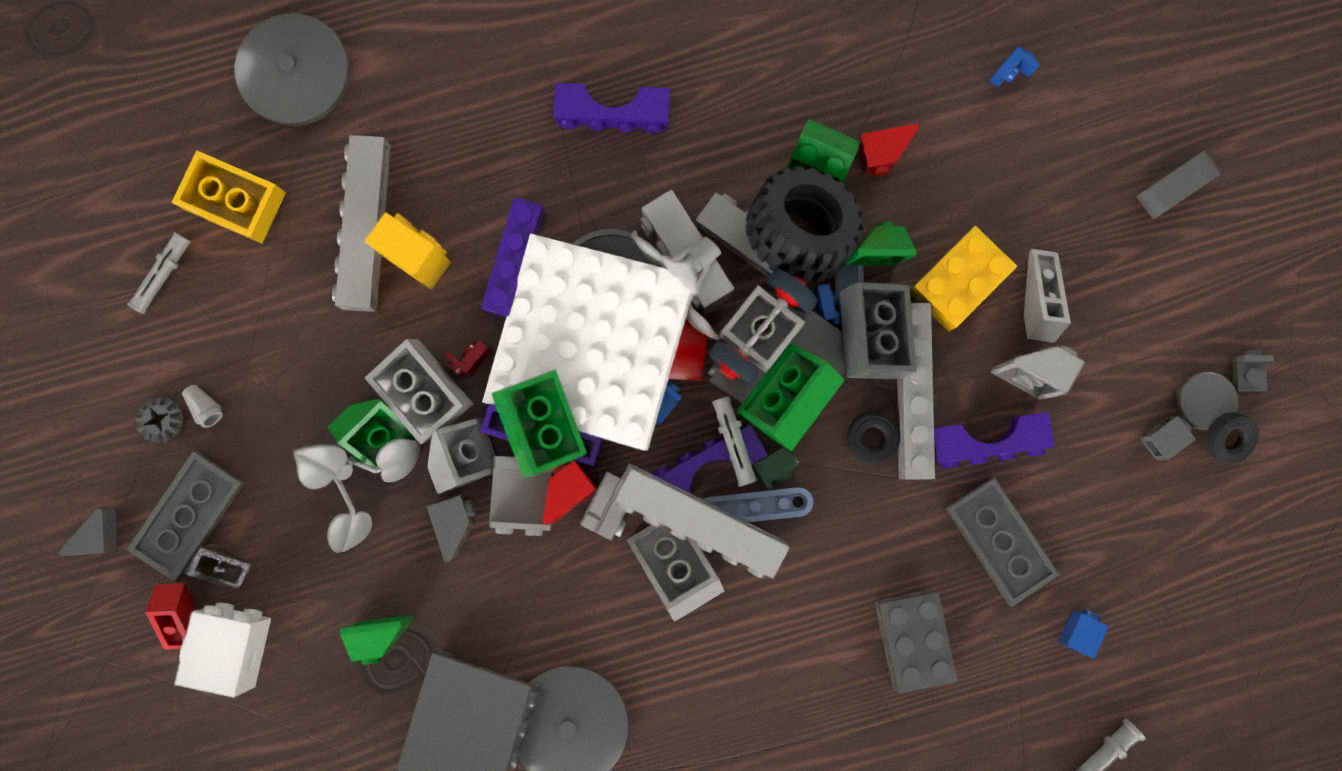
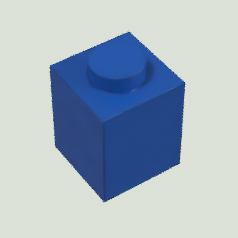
(1083, 633)

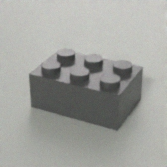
(877, 331)
(916, 641)

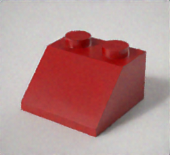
(567, 490)

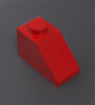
(883, 148)
(170, 613)

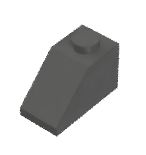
(452, 524)

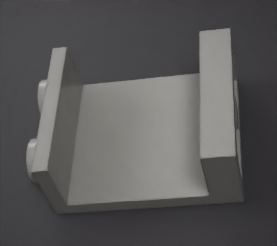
(517, 500)

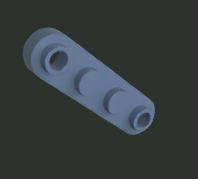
(764, 504)

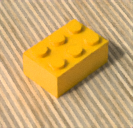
(229, 197)
(409, 249)
(963, 278)

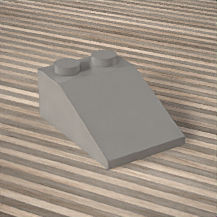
(675, 569)

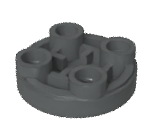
(1205, 398)

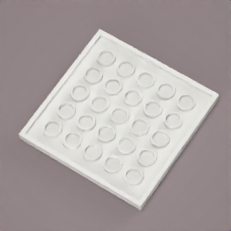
(602, 327)

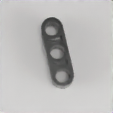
(1178, 184)

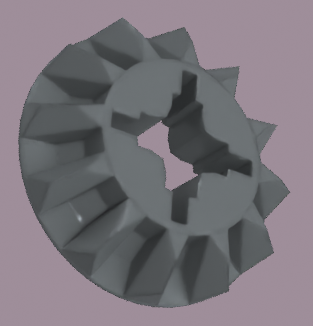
(170, 424)

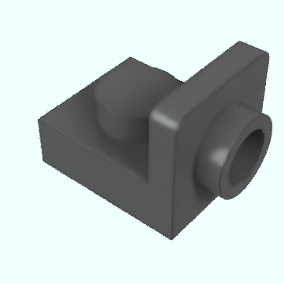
(1251, 371)

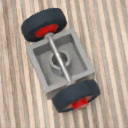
(762, 327)

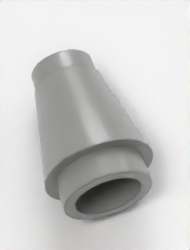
(202, 407)

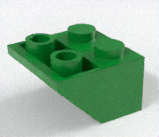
(824, 150)

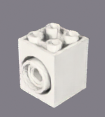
(223, 649)

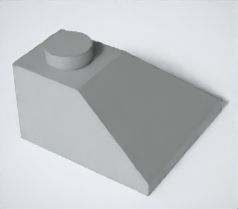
(460, 455)

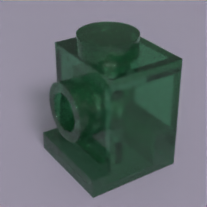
(776, 467)

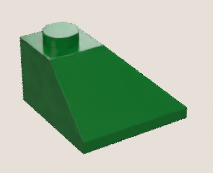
(883, 247)
(367, 428)
(373, 638)

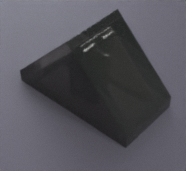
(217, 566)

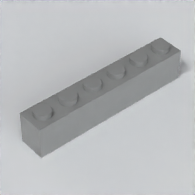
(361, 209)
(916, 404)
(700, 521)

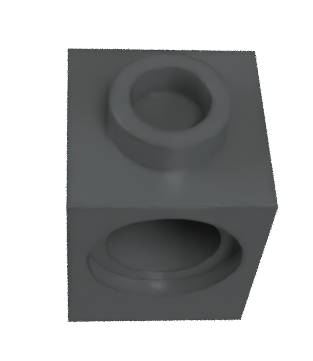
(1168, 438)

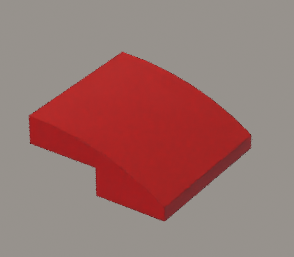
(690, 355)

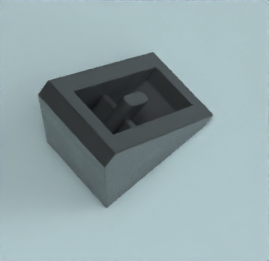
(95, 535)

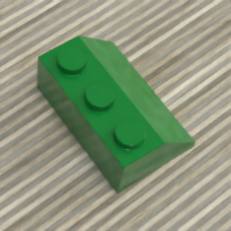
(791, 395)
(539, 423)

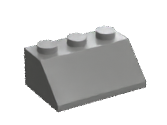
(1042, 372)
(418, 390)

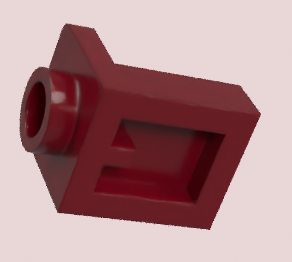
(473, 355)

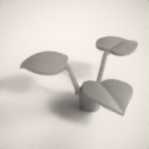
(698, 259)
(322, 463)

